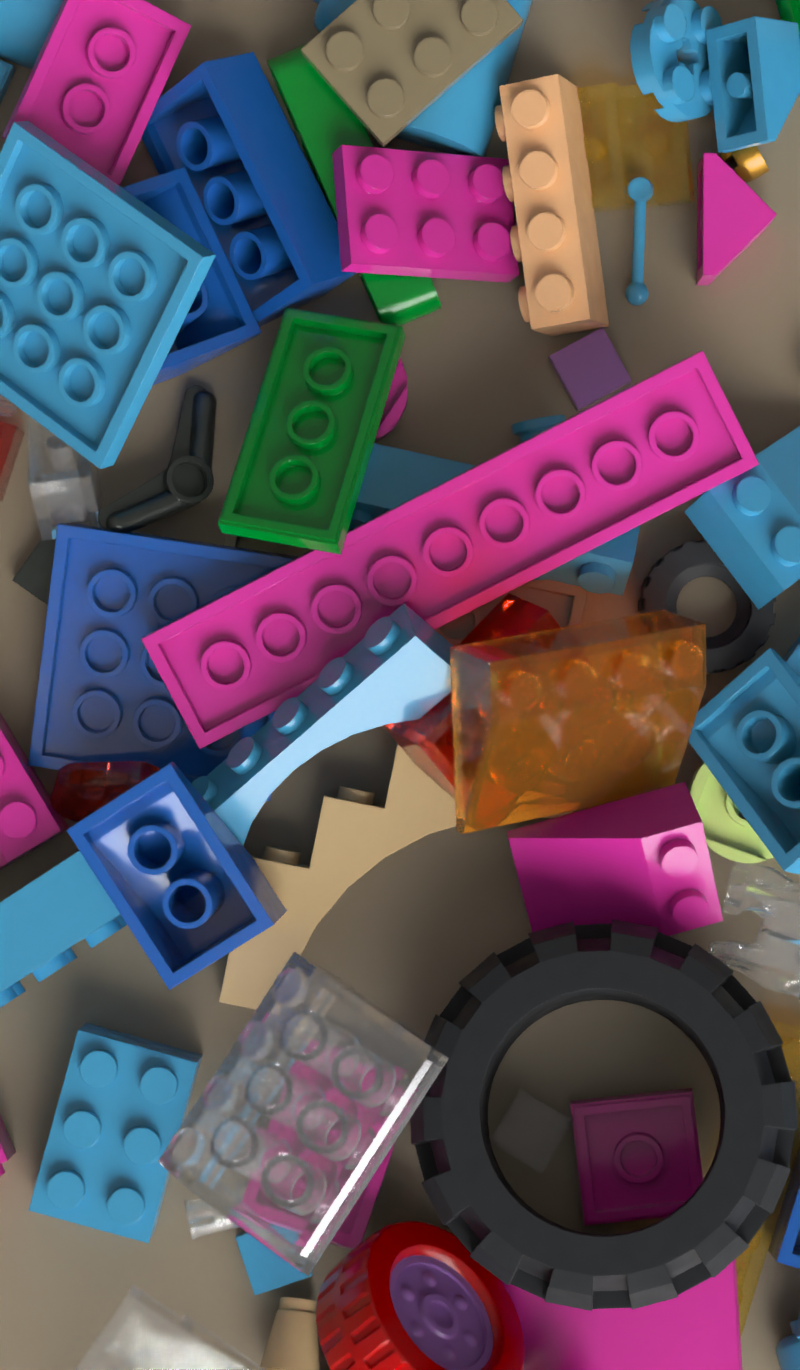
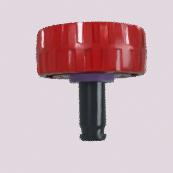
(416, 1304)

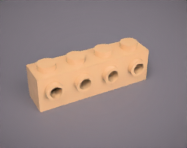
(552, 206)

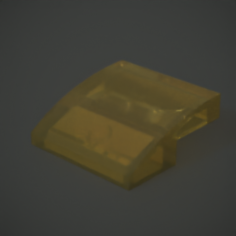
(631, 141)

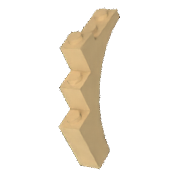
(347, 844)

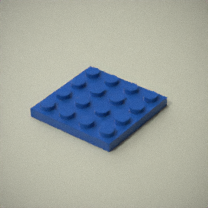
(96, 678)

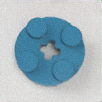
(670, 31)

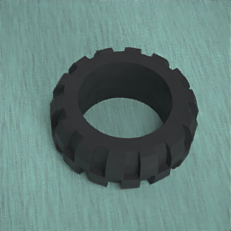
(752, 1085)

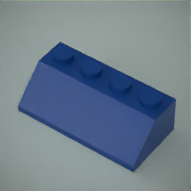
(250, 183)

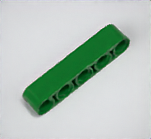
(322, 127)

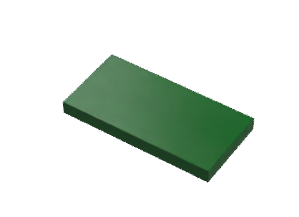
(312, 430)

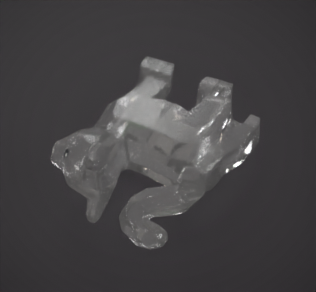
(776, 952)

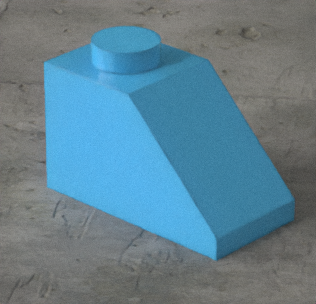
(752, 79)

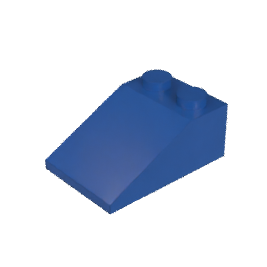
(176, 874)

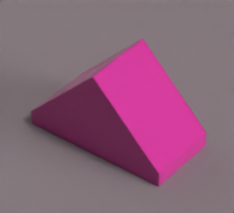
(727, 217)

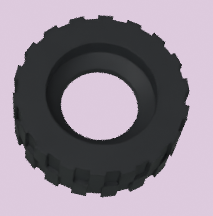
(698, 560)

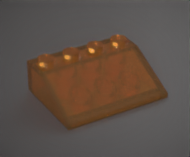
(572, 716)

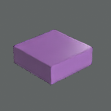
(589, 369)

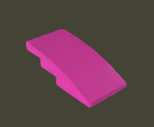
(677, 1334)

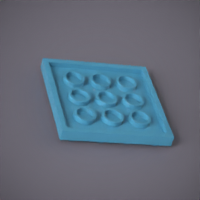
(85, 294)

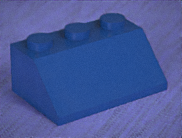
(220, 311)

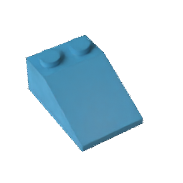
(756, 521)
(753, 751)

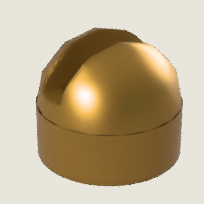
(749, 163)

